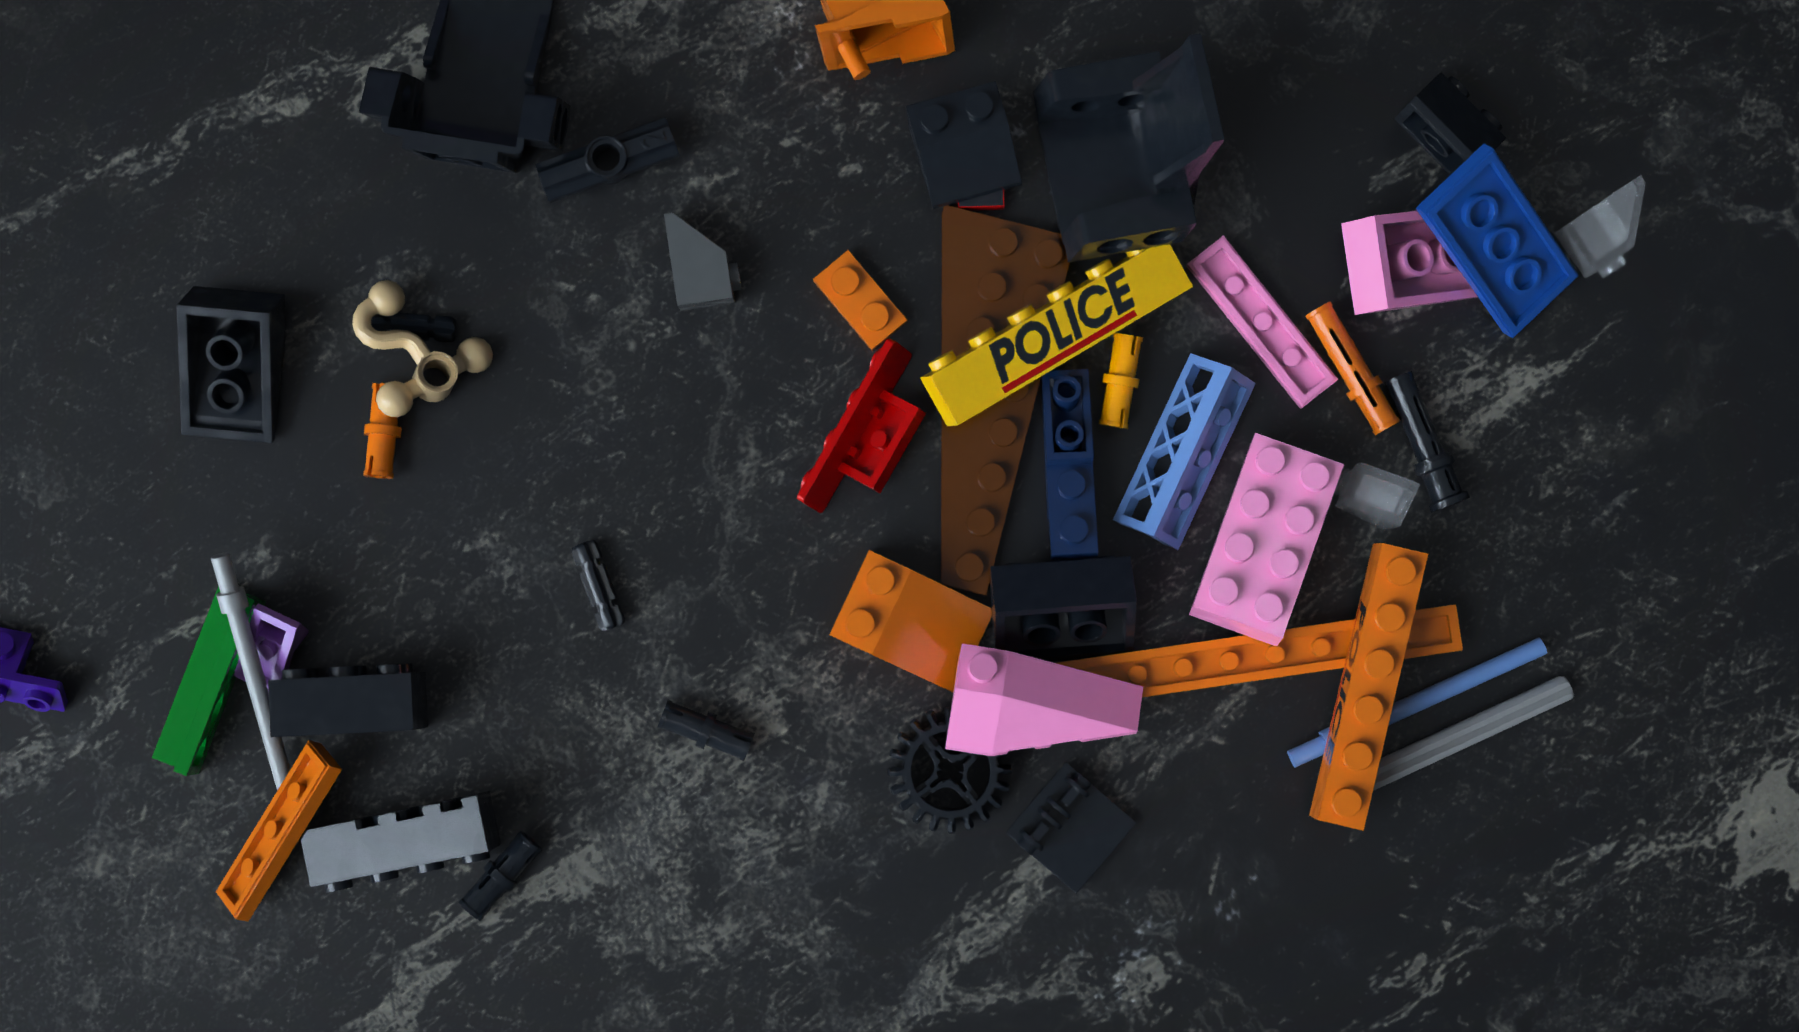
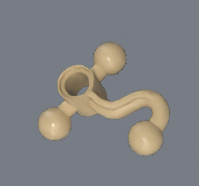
(397, 397)

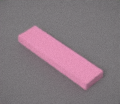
(1262, 322)

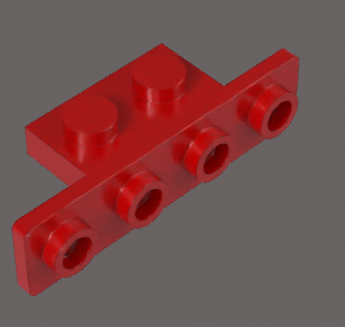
(868, 435)

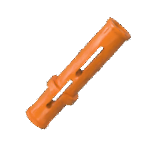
(1379, 417)

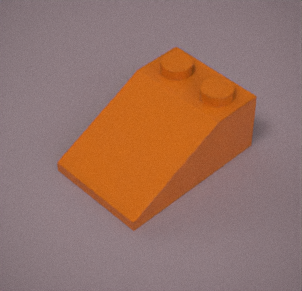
(909, 620)

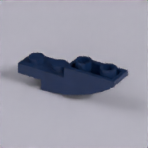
(1069, 464)

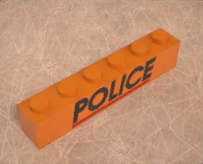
(1368, 685)

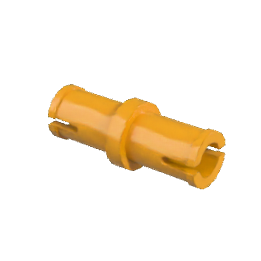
(1120, 380)

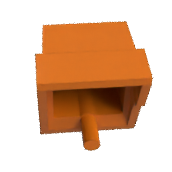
(883, 30)

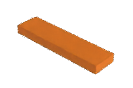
(278, 830)

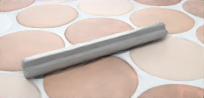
(1473, 730)

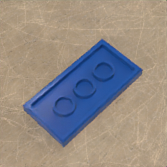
(1497, 240)

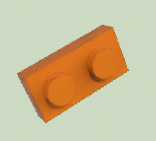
(860, 300)

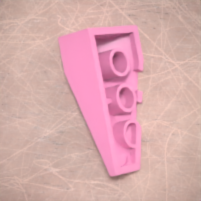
(1026, 702)

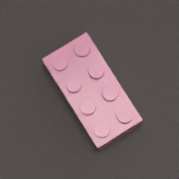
(1266, 539)

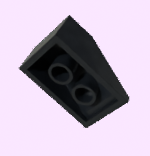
(230, 362)

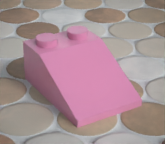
(1399, 264)

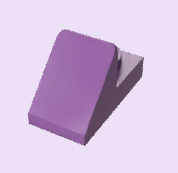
(275, 641)

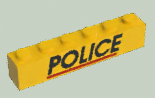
(1053, 333)

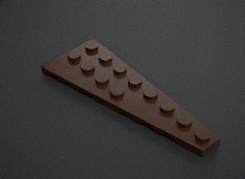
(986, 276)

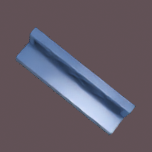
(1192, 453)

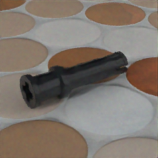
(1433, 463)

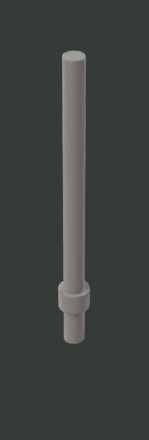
(233, 602)

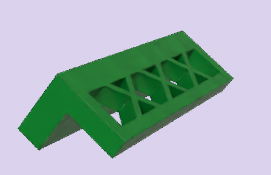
(201, 694)

